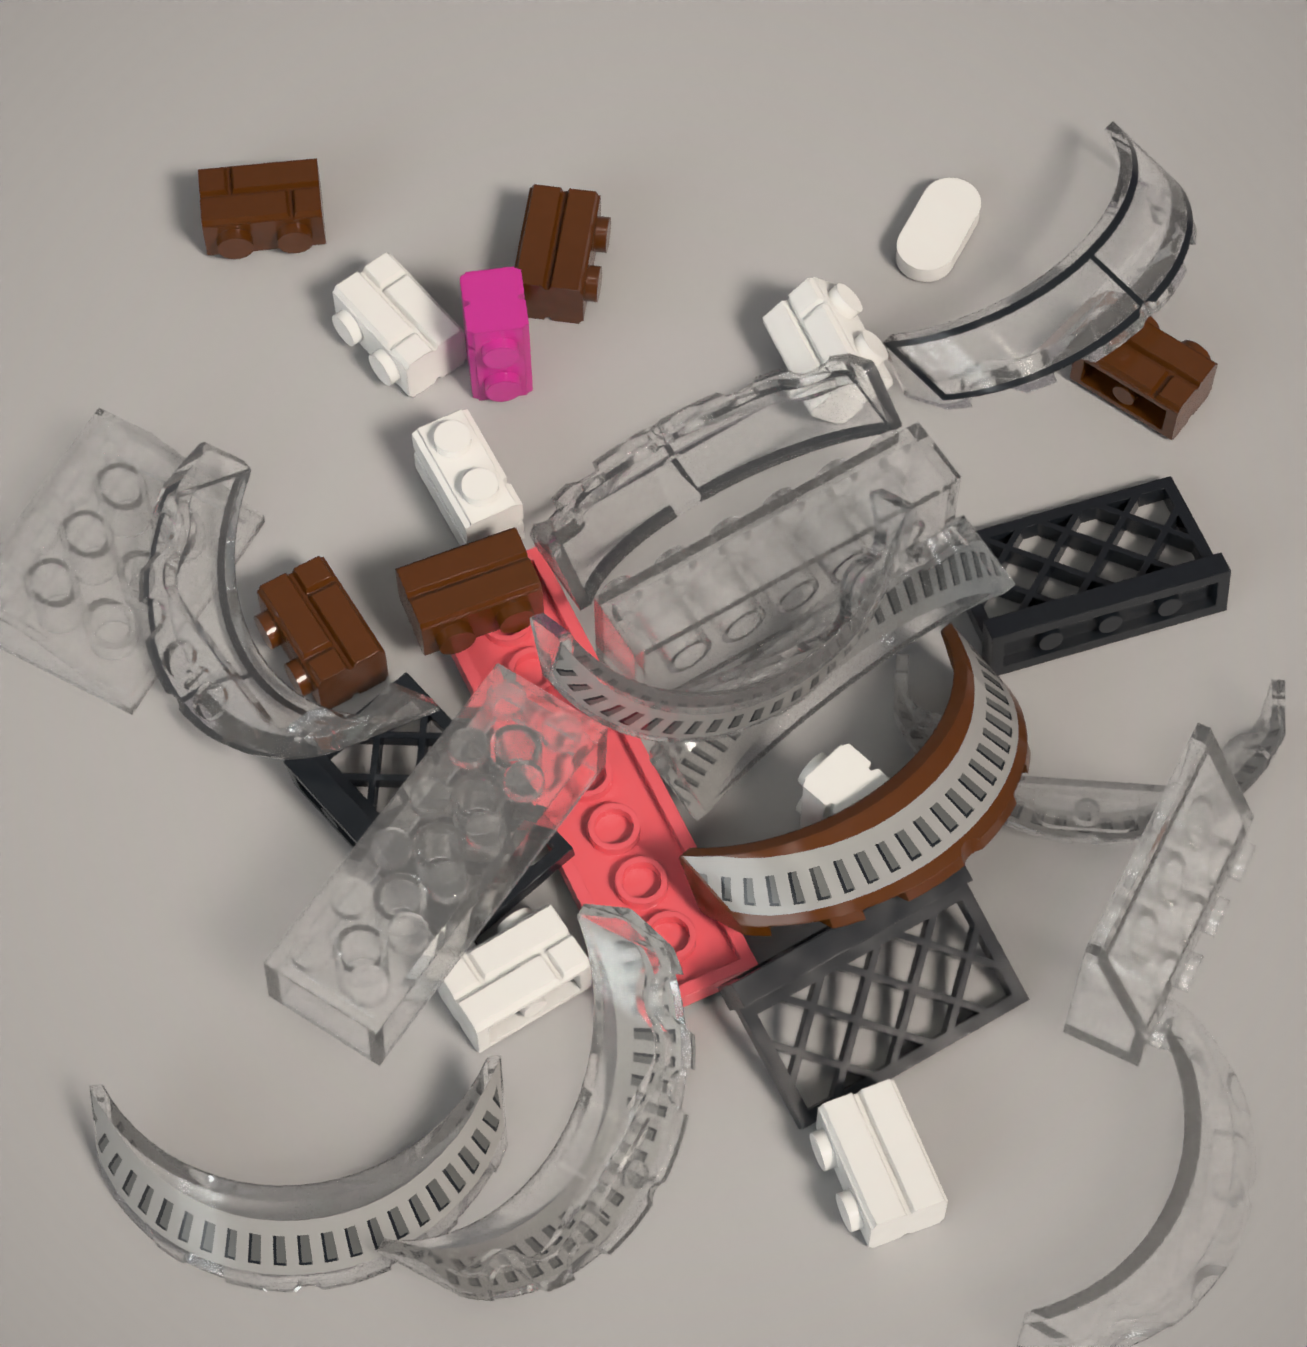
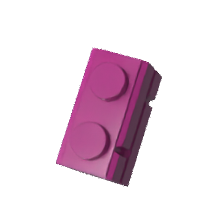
(496, 333)

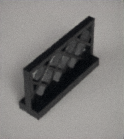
(1100, 609)
(352, 814)
(831, 951)

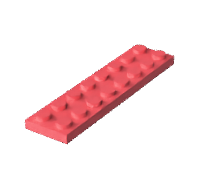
(624, 824)

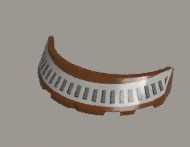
(895, 838)

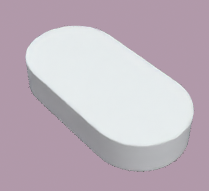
(938, 229)

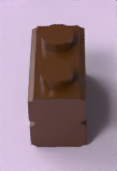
(261, 208)
(559, 252)
(1152, 378)
(470, 592)
(321, 634)

